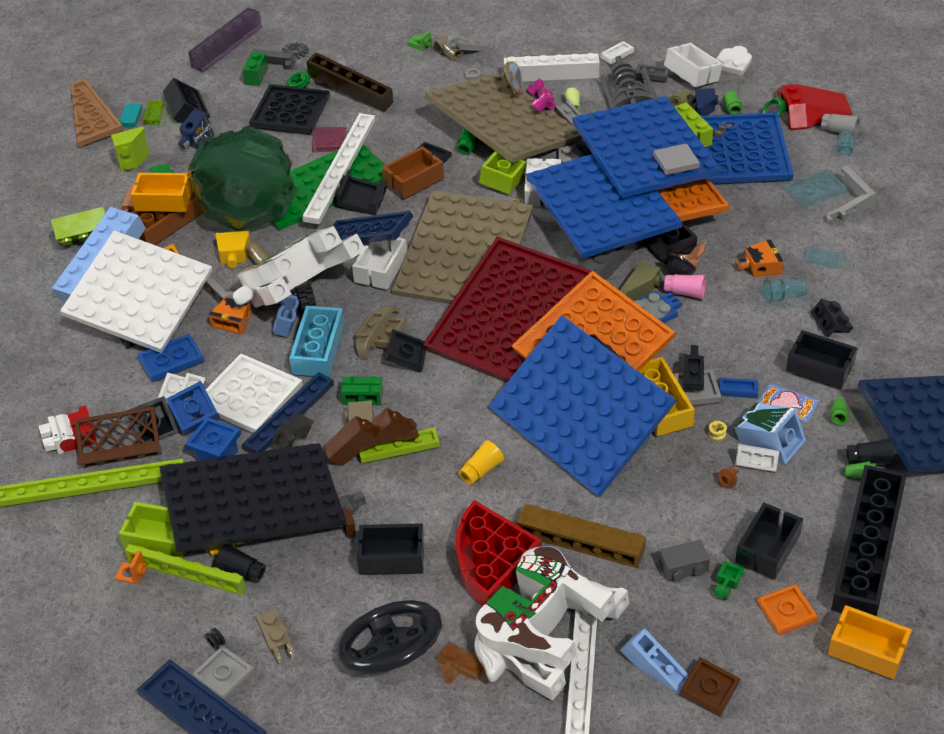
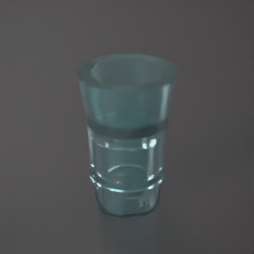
(783, 288)

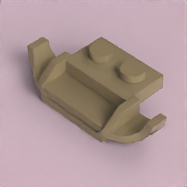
(377, 330)

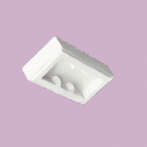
(621, 49)
(757, 458)

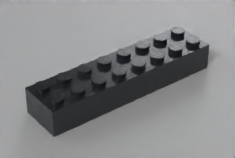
(869, 540)

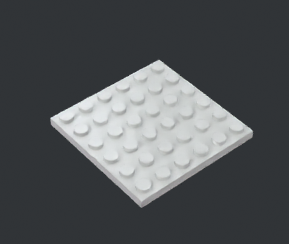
(136, 291)

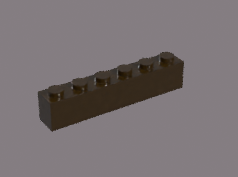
(350, 81)

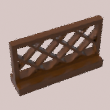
(122, 453)

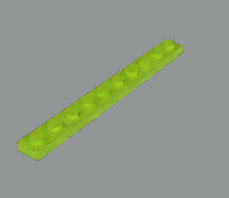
(82, 483)

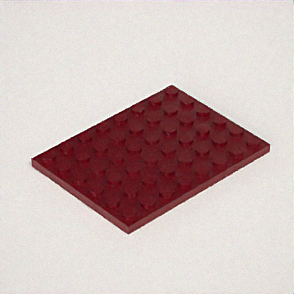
(499, 305)

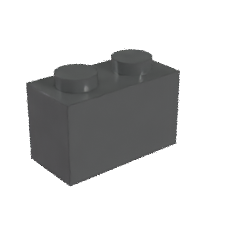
(684, 560)

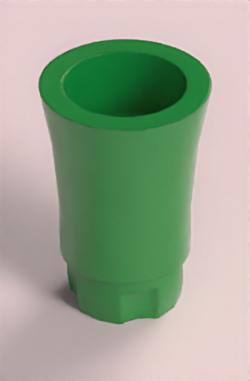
(466, 142)

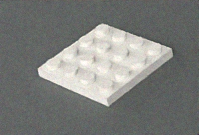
(251, 392)

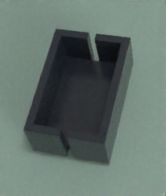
(821, 359)
(766, 543)
(390, 548)

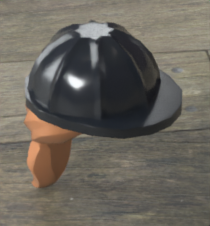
(685, 263)

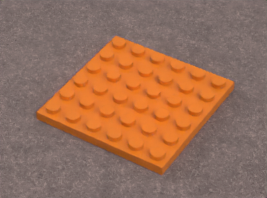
(610, 316)

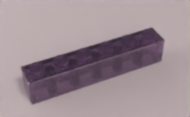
(225, 39)

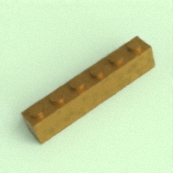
(583, 535)

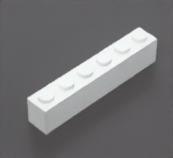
(557, 66)

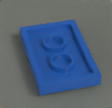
(176, 356)

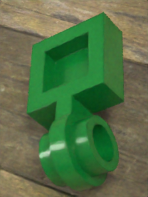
(729, 576)

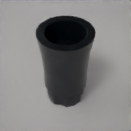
(876, 452)
(235, 561)

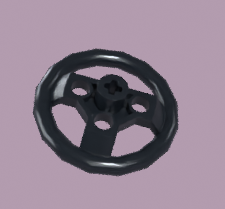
(392, 645)

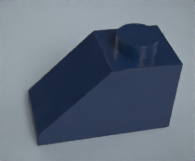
(705, 101)

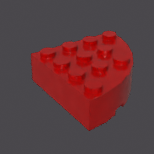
(489, 551)

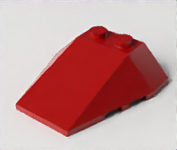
(809, 104)

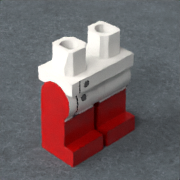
(63, 431)

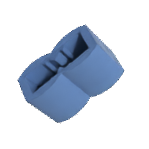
(286, 316)

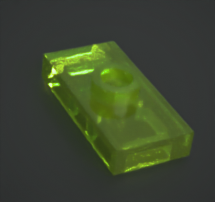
(153, 112)

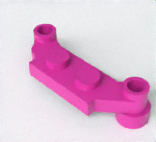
(545, 95)

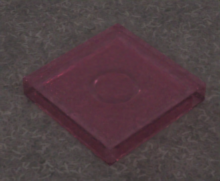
(328, 138)

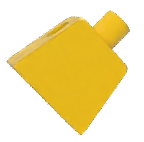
(233, 247)

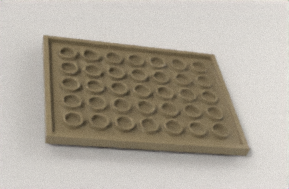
(503, 118)
(453, 241)

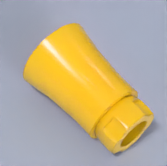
(481, 462)

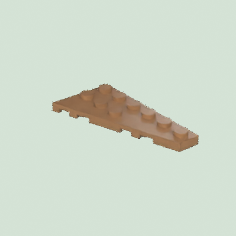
(91, 115)

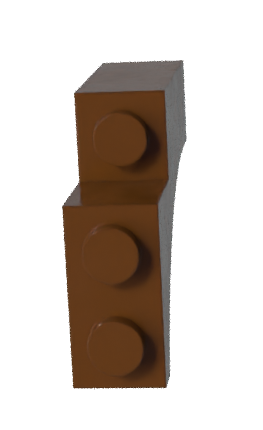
(362, 434)

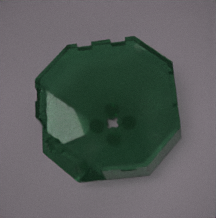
(246, 162)

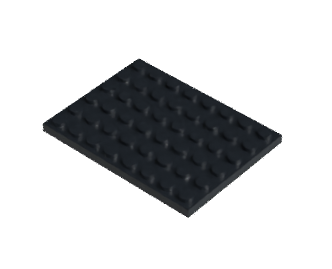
(250, 497)

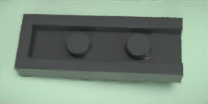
(278, 58)

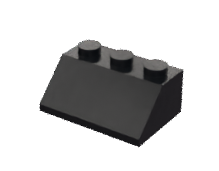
(183, 100)

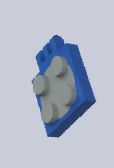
(660, 306)

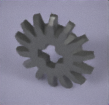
(302, 50)

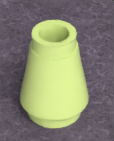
(573, 96)

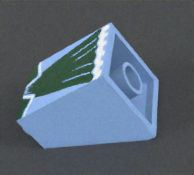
(772, 429)

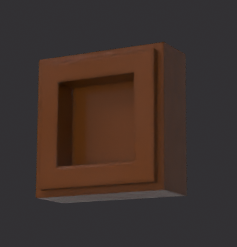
(350, 524)

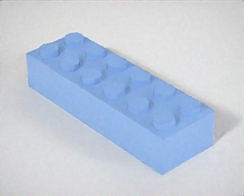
(113, 220)

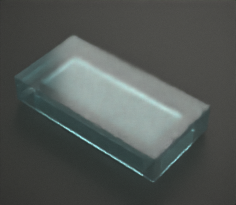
(824, 257)

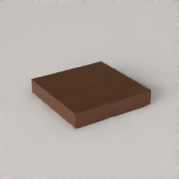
(709, 686)

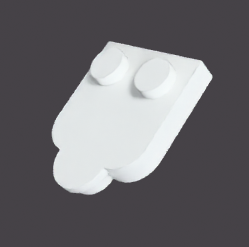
(735, 59)

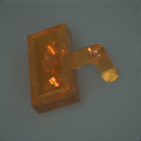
(457, 661)

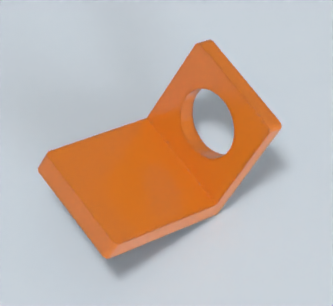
(137, 569)

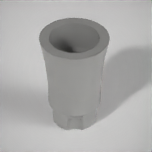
(840, 123)

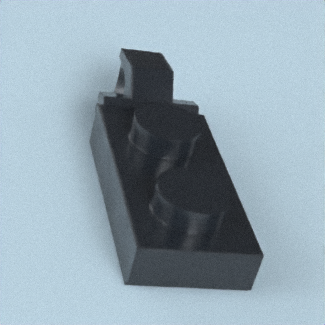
(694, 370)

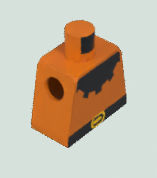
(762, 259)
(230, 316)

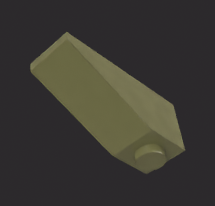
(642, 281)

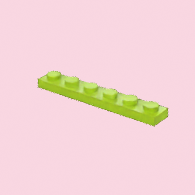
(189, 570)

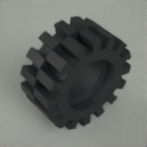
(305, 296)

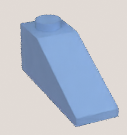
(654, 660)

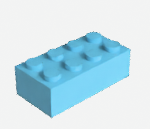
(317, 341)

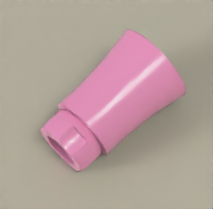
(686, 285)

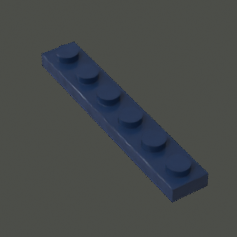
(299, 403)

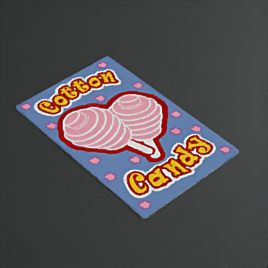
(784, 397)

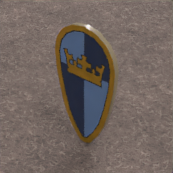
(512, 76)

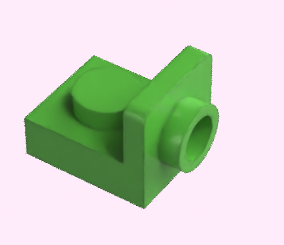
(420, 42)

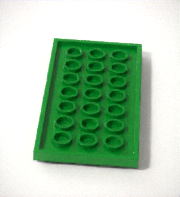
(309, 177)

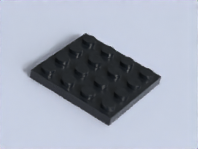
(290, 109)

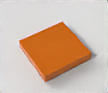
(787, 609)

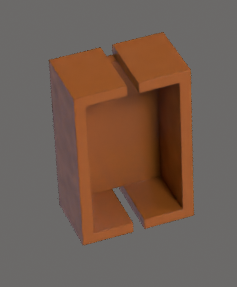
(413, 172)

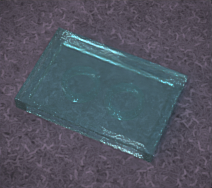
(815, 188)

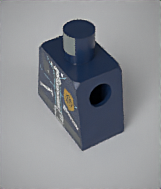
(195, 129)

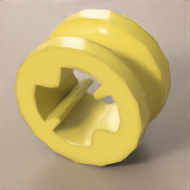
(721, 434)

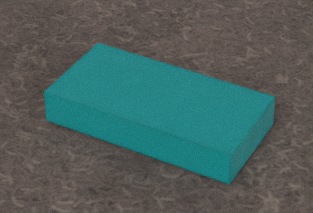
(131, 114)

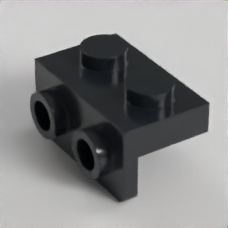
(831, 317)

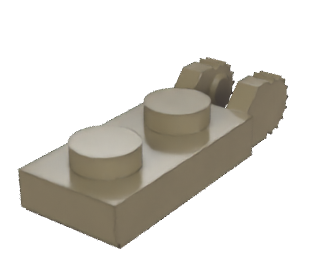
(275, 634)

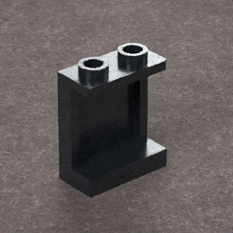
(360, 194)

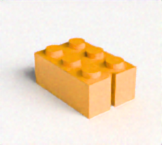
(161, 192)
(869, 642)

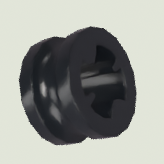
(215, 639)

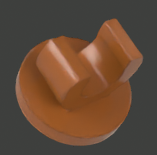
(727, 477)

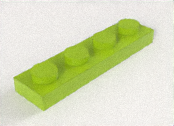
(427, 440)

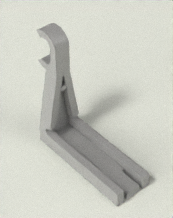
(865, 196)

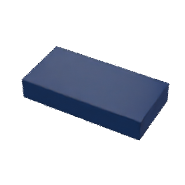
(738, 387)

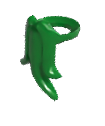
(783, 107)

